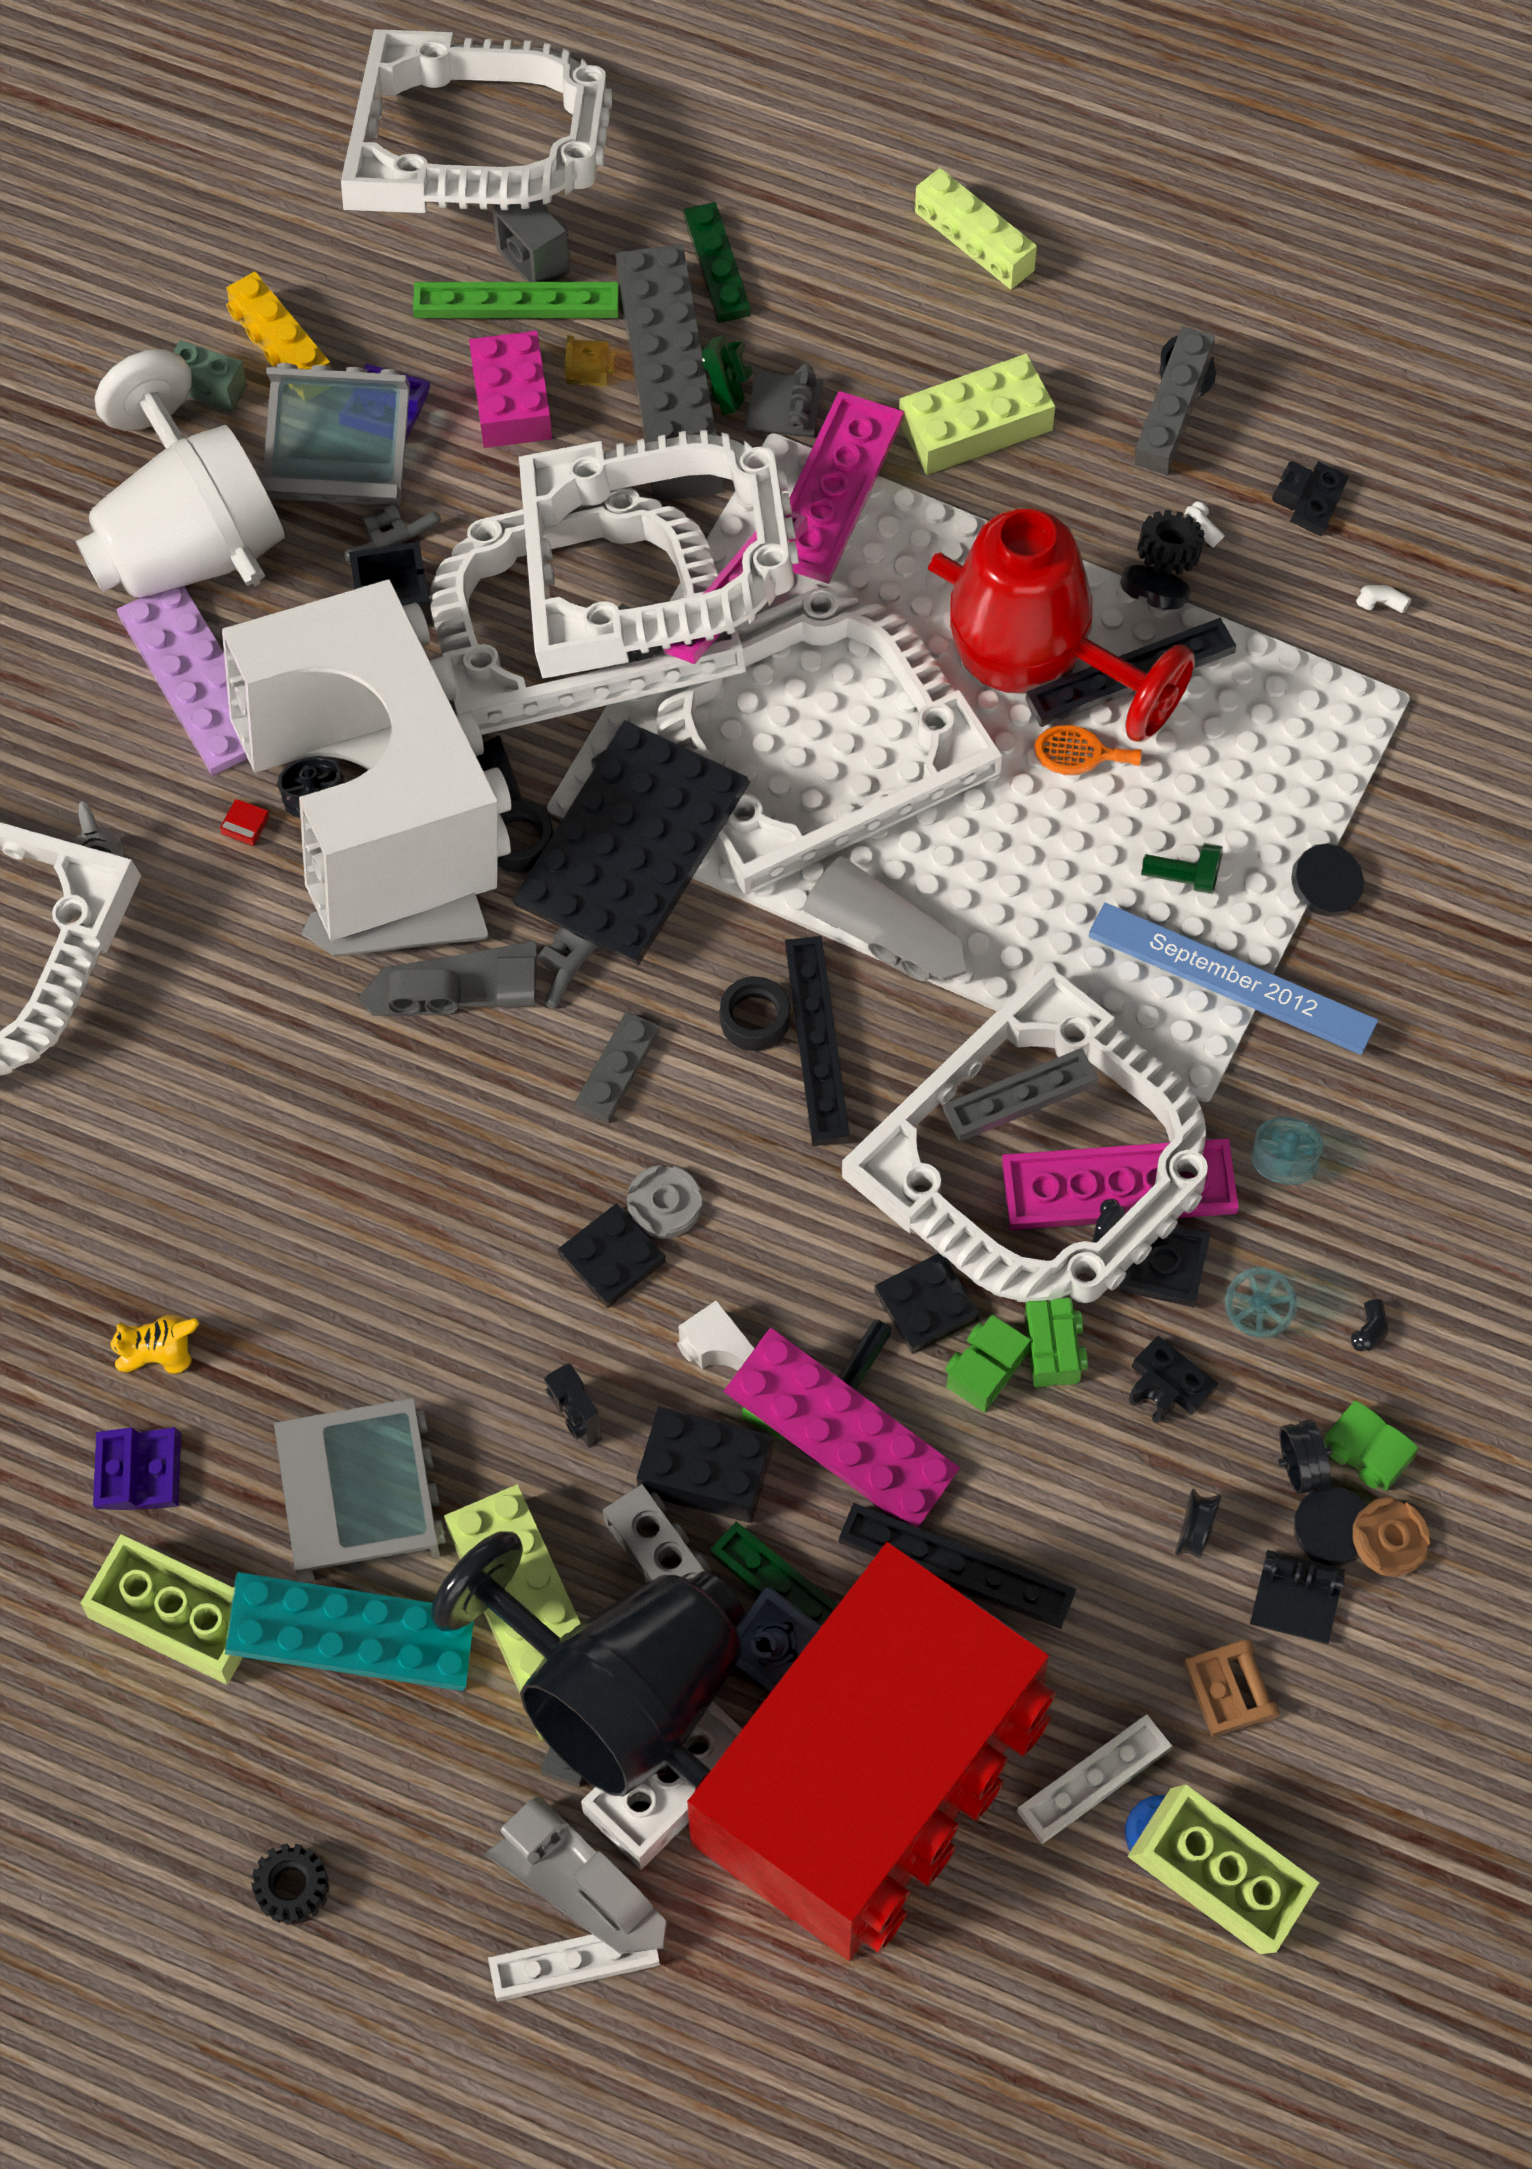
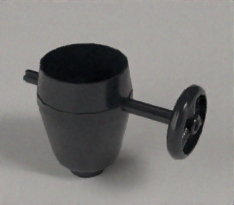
(622, 1684)

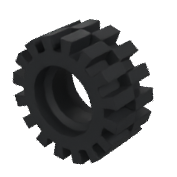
(1167, 555)
(307, 1901)

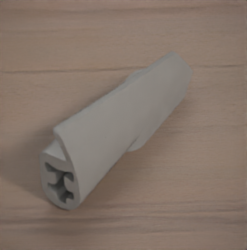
(886, 922)
(448, 923)
(577, 1880)

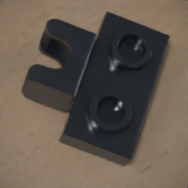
(1311, 494)
(1169, 1380)
(569, 1395)

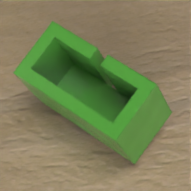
(987, 1363)

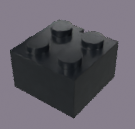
(400, 565)

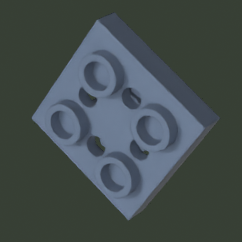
(771, 1639)

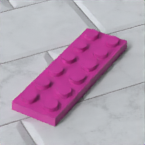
(840, 479)
(1072, 1184)
(841, 1429)

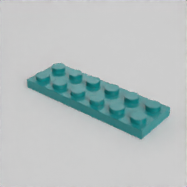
(345, 1632)

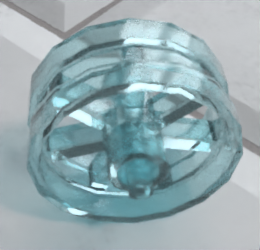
(1291, 1142)
(1261, 1302)

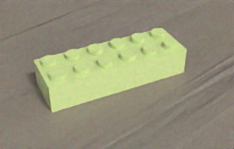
(533, 1584)

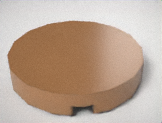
(1391, 1537)

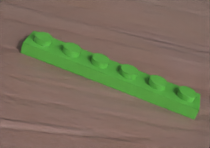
(516, 299)

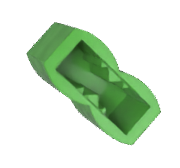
(1370, 1446)

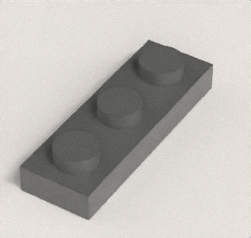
(617, 1067)

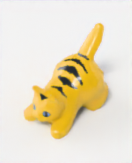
(156, 1342)

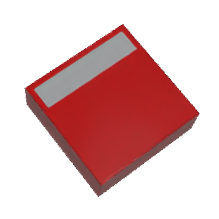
(244, 822)

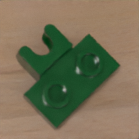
(726, 372)

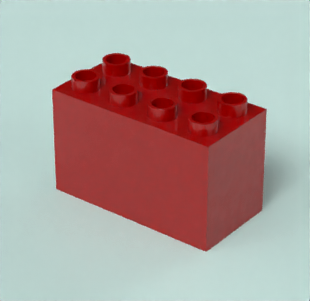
(872, 1754)

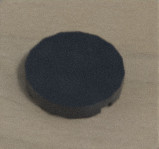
(1161, 589)
(1327, 879)
(1326, 1525)

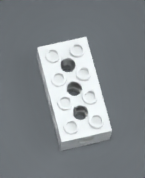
(648, 1832)

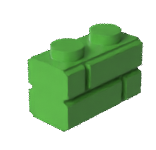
(1054, 1342)

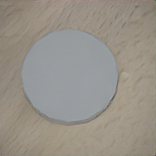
(664, 1201)

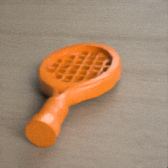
(1100, 752)

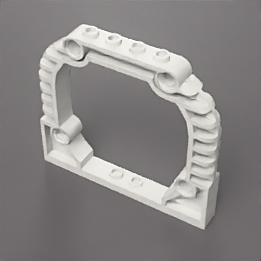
(405, 183)
(492, 546)
(600, 636)
(957, 760)
(96, 889)
(1040, 1015)

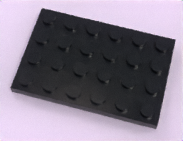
(631, 842)

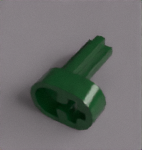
(1201, 875)

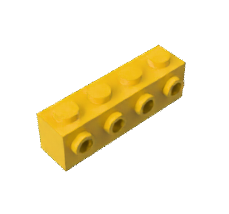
(271, 324)

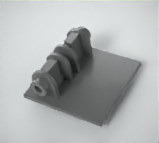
(785, 402)

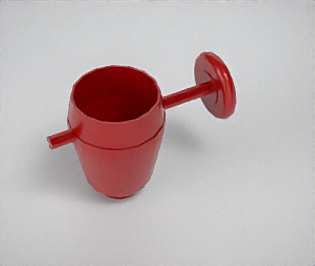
(1028, 613)

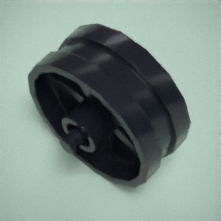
(307, 777)
(1304, 1456)

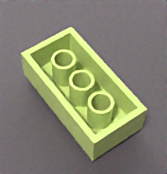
(976, 414)
(164, 1607)
(1223, 1869)

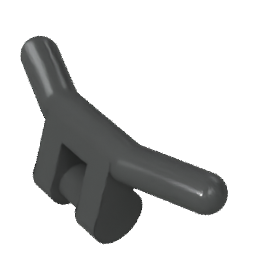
(399, 532)
(566, 966)

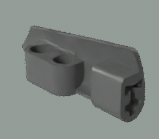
(441, 985)

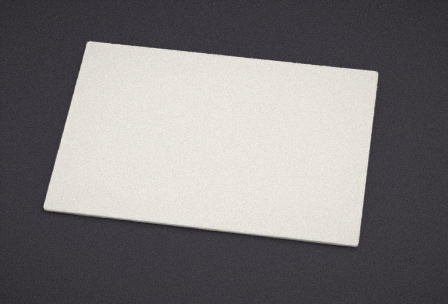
(1252, 759)

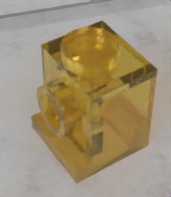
(588, 362)

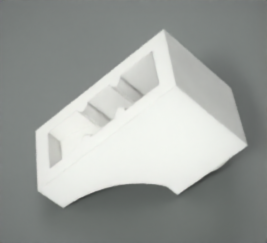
(713, 1339)

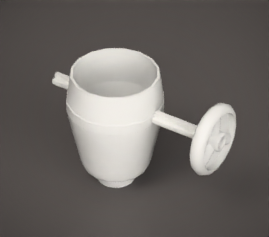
(186, 510)

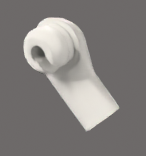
(1199, 512)
(1383, 594)

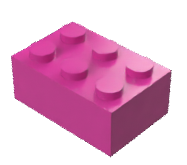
(510, 389)

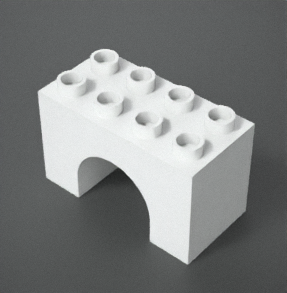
(358, 687)

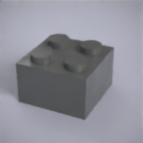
(532, 241)

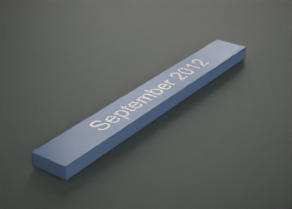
(1233, 978)

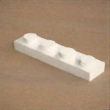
(1094, 1779)
(562, 1966)

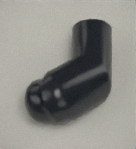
(1111, 1213)
(1374, 1330)

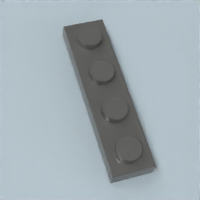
(1020, 1094)

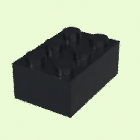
(705, 1464)

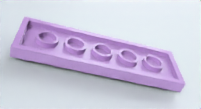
(188, 671)

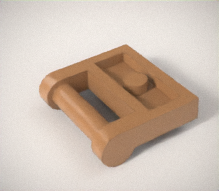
(1219, 1692)

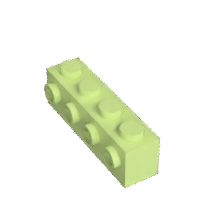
(975, 228)

